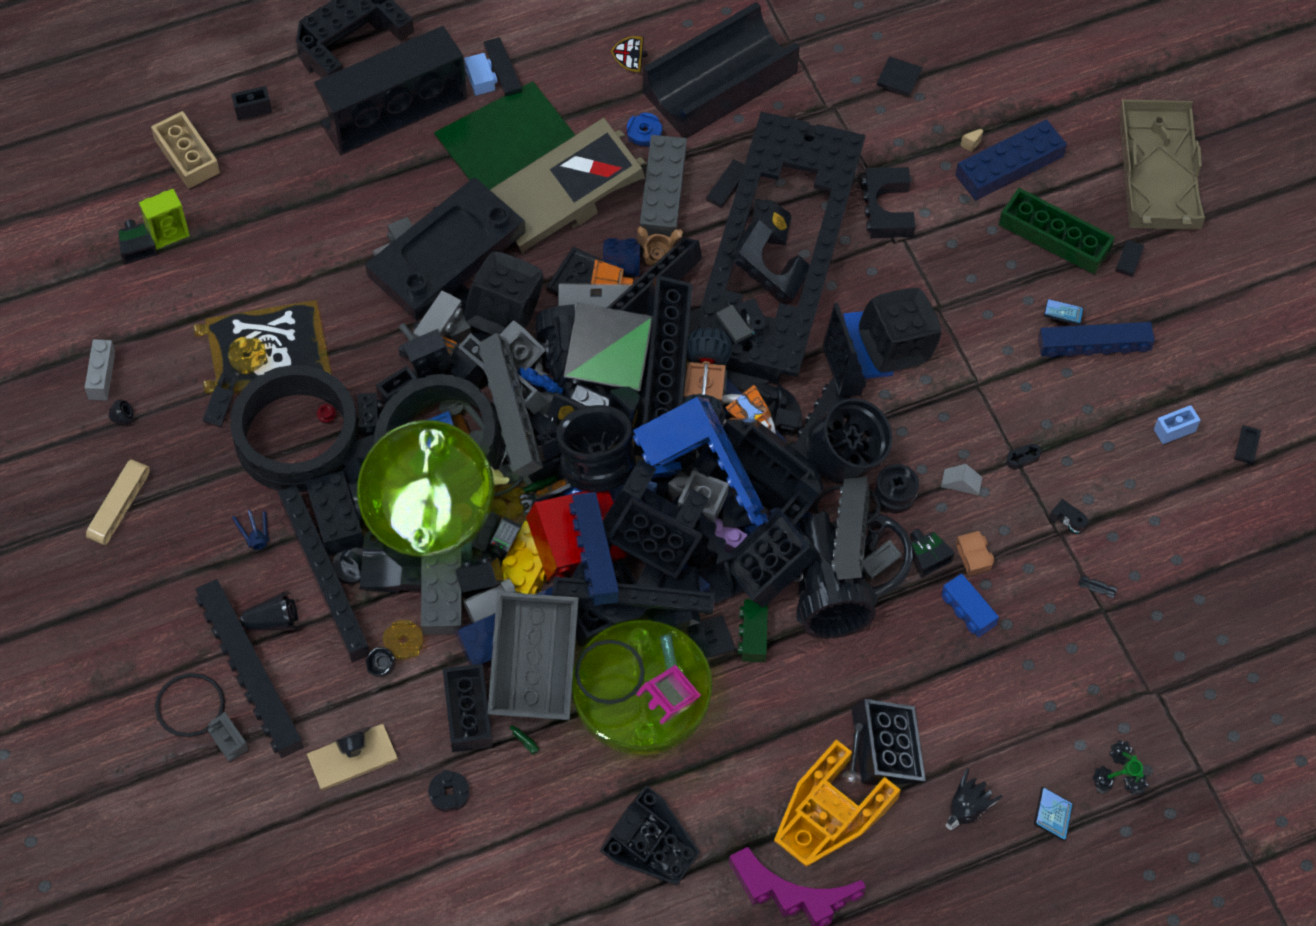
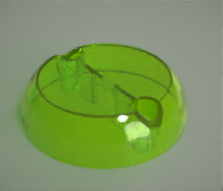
(425, 489)
(614, 672)

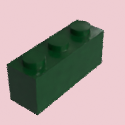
(753, 632)

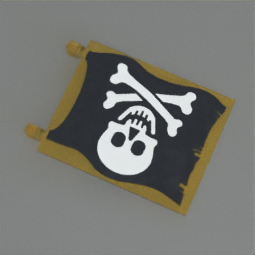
(288, 332)

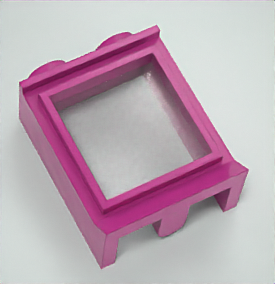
(671, 692)

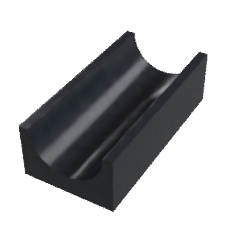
(718, 71)
(392, 89)

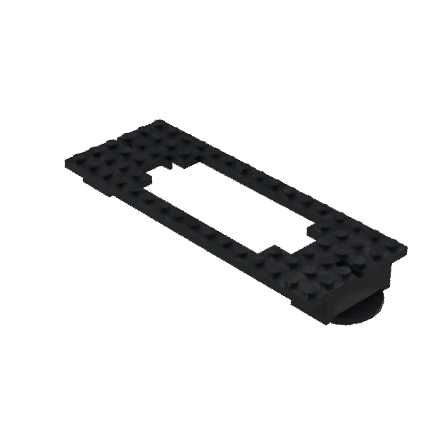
(805, 147)

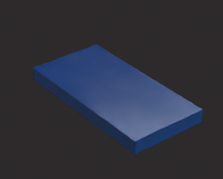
(868, 369)

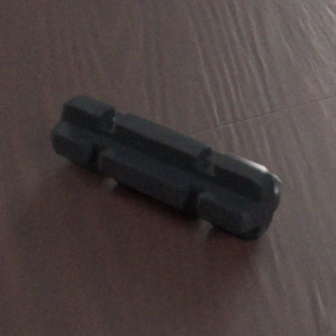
(1097, 586)

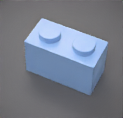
(480, 74)
(1177, 424)

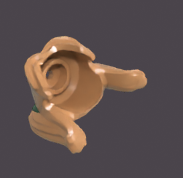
(656, 244)

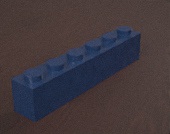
(1096, 339)
(594, 548)

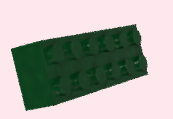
(1056, 230)

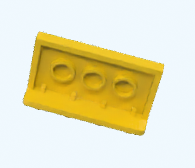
(523, 564)

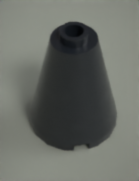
(272, 614)

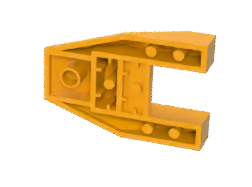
(822, 816)

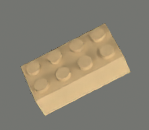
(185, 149)

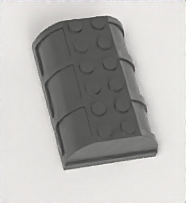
(533, 655)

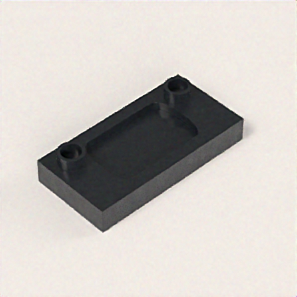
(445, 247)

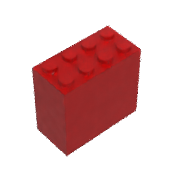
(555, 537)

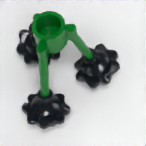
(1133, 769)

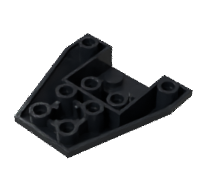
(650, 839)

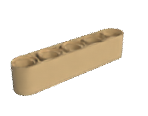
(117, 502)

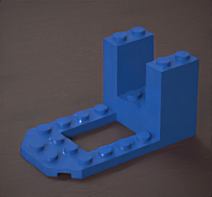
(688, 429)

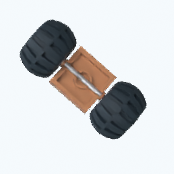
(705, 374)

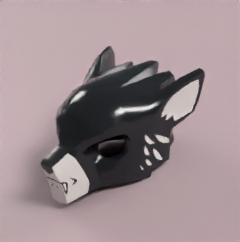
(969, 802)

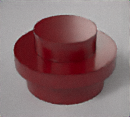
(326, 413)

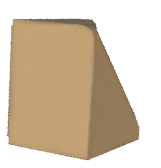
(971, 140)

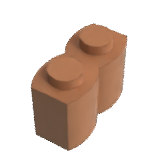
(974, 553)

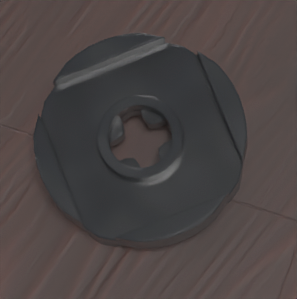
(445, 780)

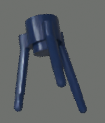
(257, 538)

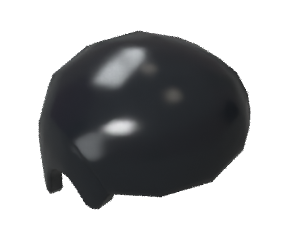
(380, 662)

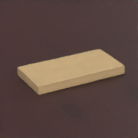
(336, 768)

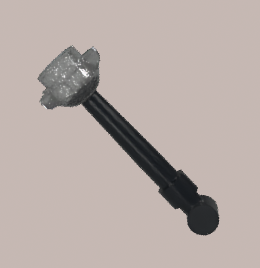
(852, 775)

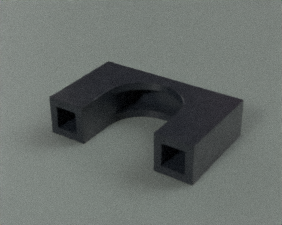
(882, 222)
(749, 257)

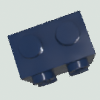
(623, 254)

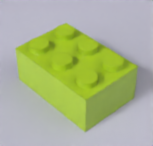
(164, 218)

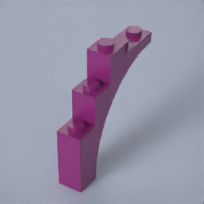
(789, 897)

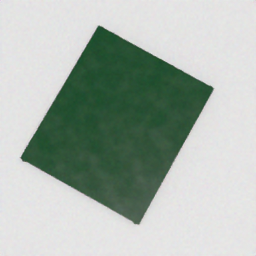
(504, 136)

